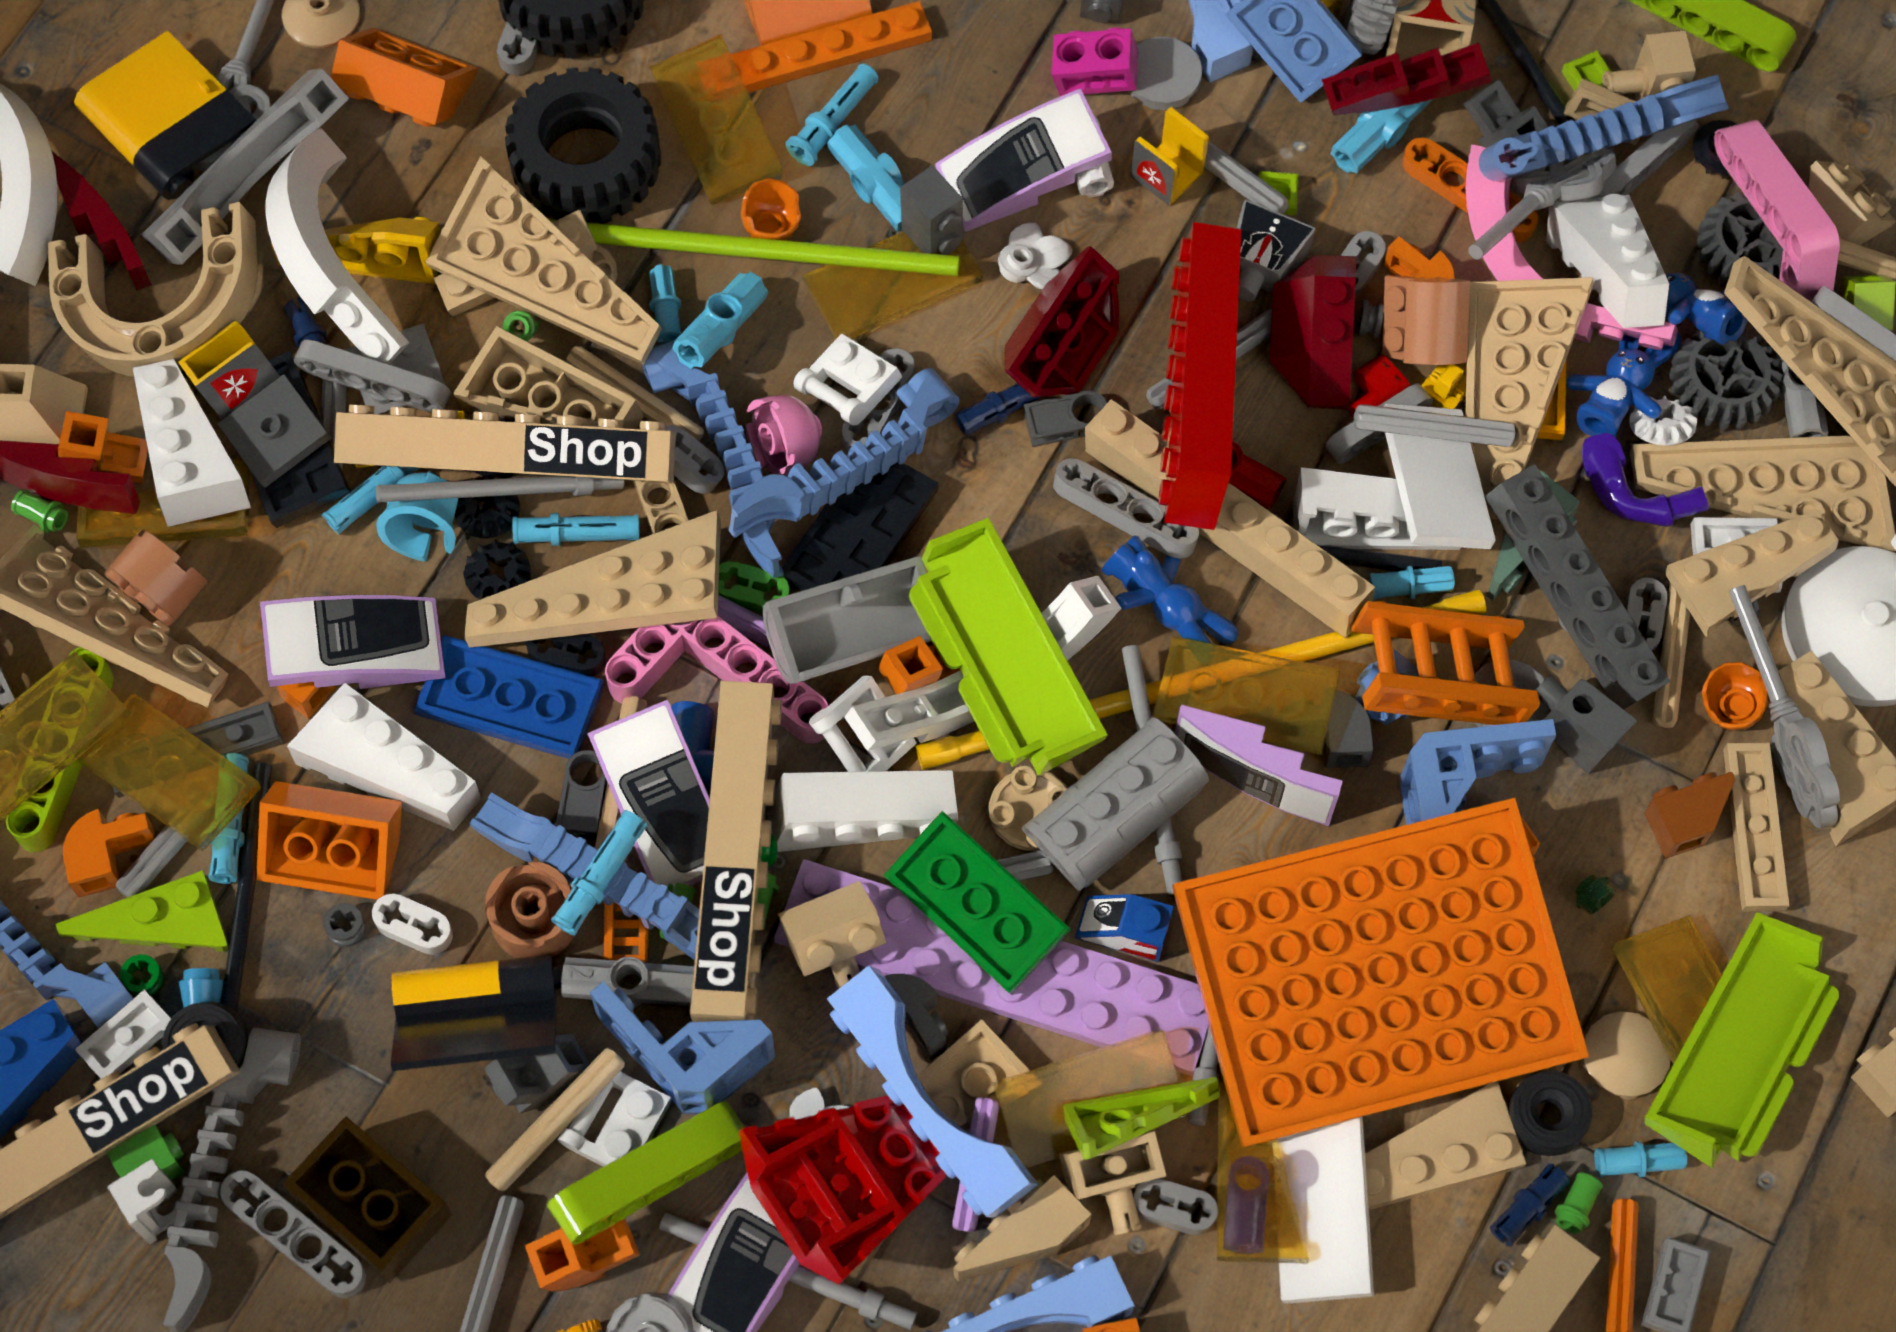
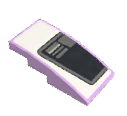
(1025, 159)
(352, 640)
(1263, 771)
(659, 782)
(735, 1268)

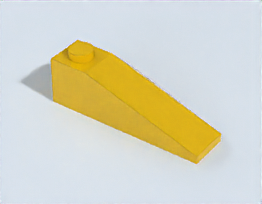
(386, 248)

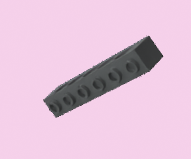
(1576, 587)

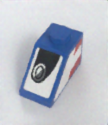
(1126, 924)

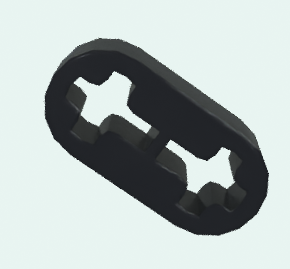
(567, 660)

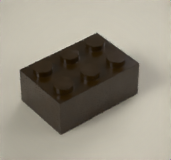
(367, 1199)

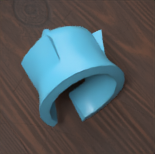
(397, 521)

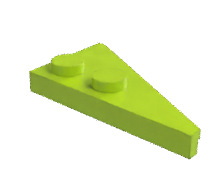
(170, 914)
(1115, 1119)

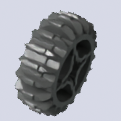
(1738, 225)
(1751, 379)

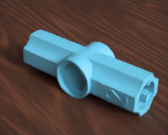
(1371, 134)
(871, 173)
(720, 320)

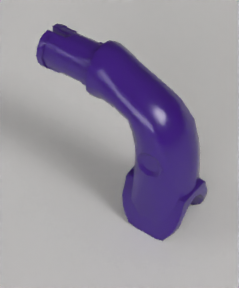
(1604, 465)

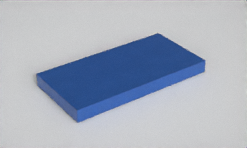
(511, 698)

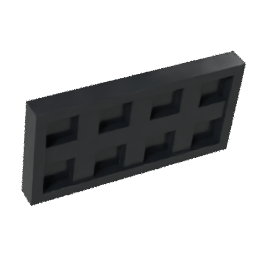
(311, 481)
(860, 528)

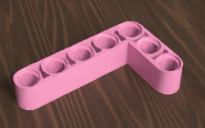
(1784, 205)
(721, 661)

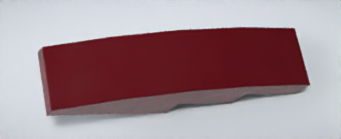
(1414, 80)
(93, 215)
(66, 478)

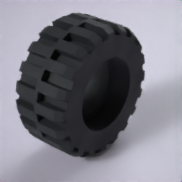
(572, 25)
(575, 103)

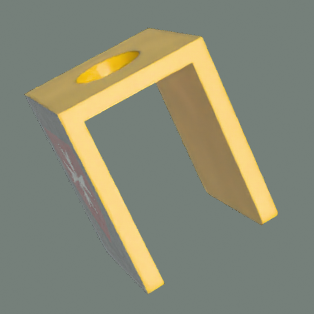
(1181, 150)
(228, 369)

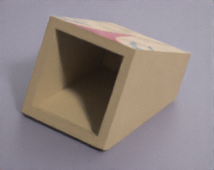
(1429, 25)

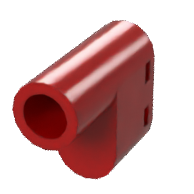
(1378, 382)

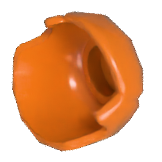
(770, 210)
(1735, 696)

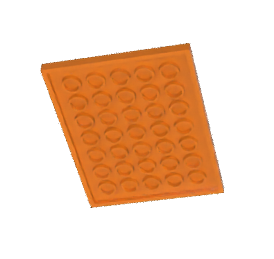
(1379, 971)

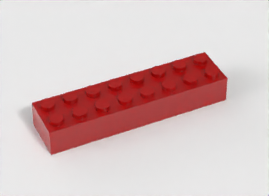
(1201, 377)

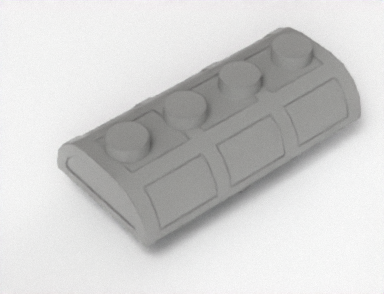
(843, 621)
(1117, 804)

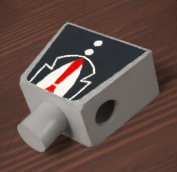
(1269, 248)

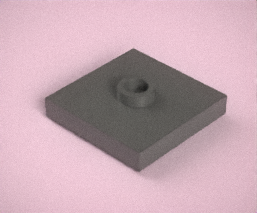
(274, 431)

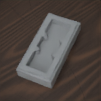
(1676, 1286)

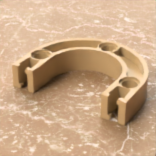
(217, 300)

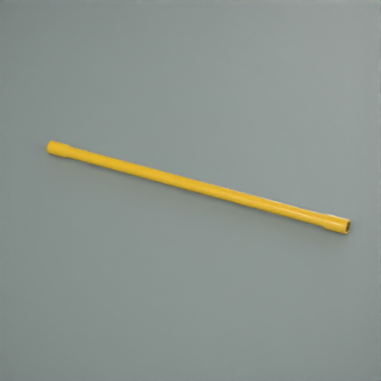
(955, 747)

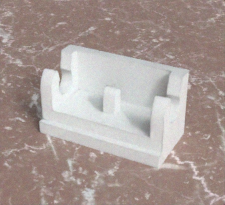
(139, 1197)

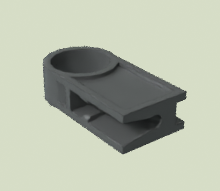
(1054, 419)
(581, 805)

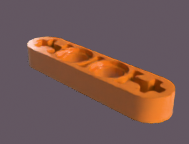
(1455, 194)

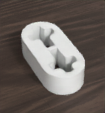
(417, 915)

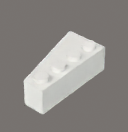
(1611, 245)
(186, 457)
(1352, 511)
(376, 754)
(857, 807)

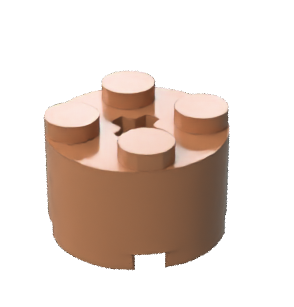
(155, 577)
(525, 890)

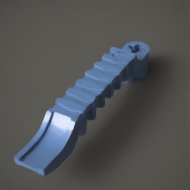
(1604, 129)
(702, 389)
(794, 496)
(535, 836)
(98, 992)

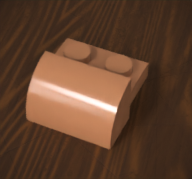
(1426, 320)

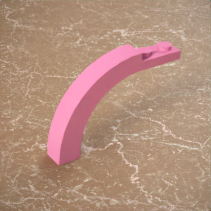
(1487, 205)

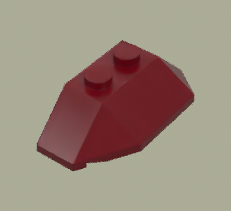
(1066, 328)
(1315, 330)

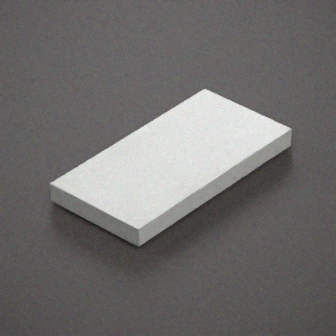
(1440, 488)
(1333, 1212)

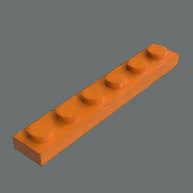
(832, 47)

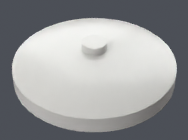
(1848, 620)

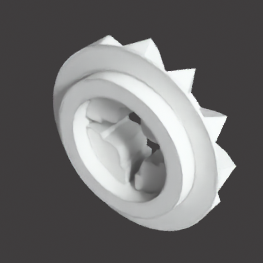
(1665, 431)

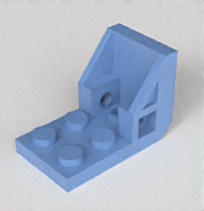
(1295, 40)
(1449, 761)
(697, 1064)

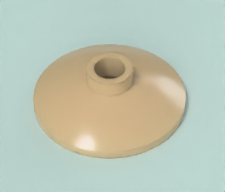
(320, 26)

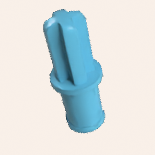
(665, 303)
(1412, 582)
(1639, 1159)

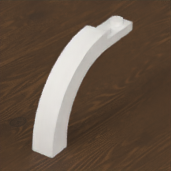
(27, 190)
(309, 257)
(940, 709)

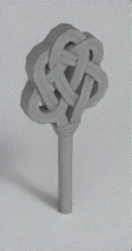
(238, 74)
(1566, 180)
(1797, 740)

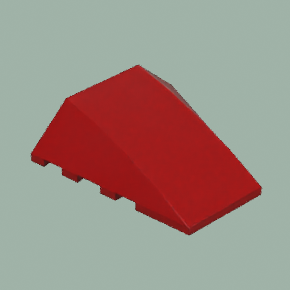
(840, 1180)

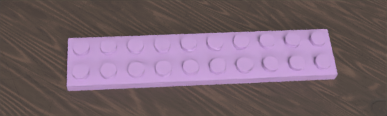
(1067, 993)

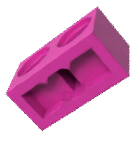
(1095, 69)

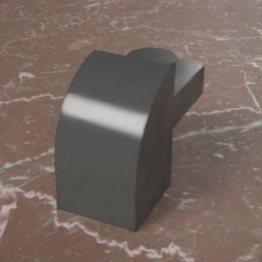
(1499, 116)
(1348, 734)
(919, 1000)
(539, 1078)

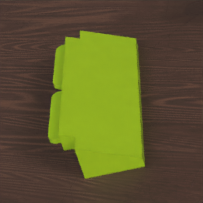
(1000, 642)
(1754, 1026)

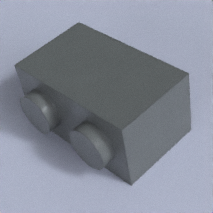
(932, 213)

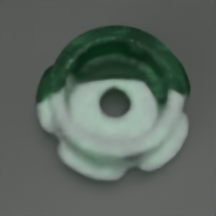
(1594, 893)

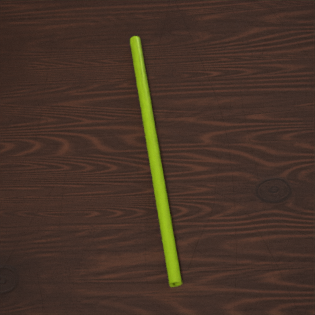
(774, 249)

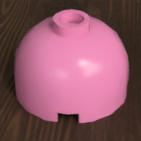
(783, 433)

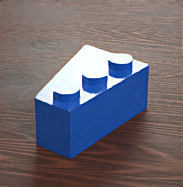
(33, 1059)

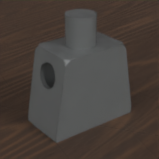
(1584, 720)

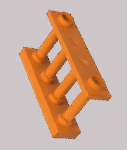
(1430, 695)

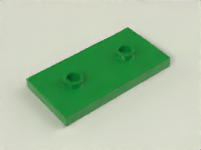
(977, 902)

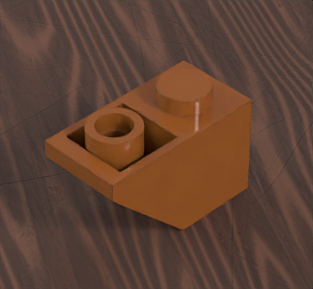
(1688, 815)

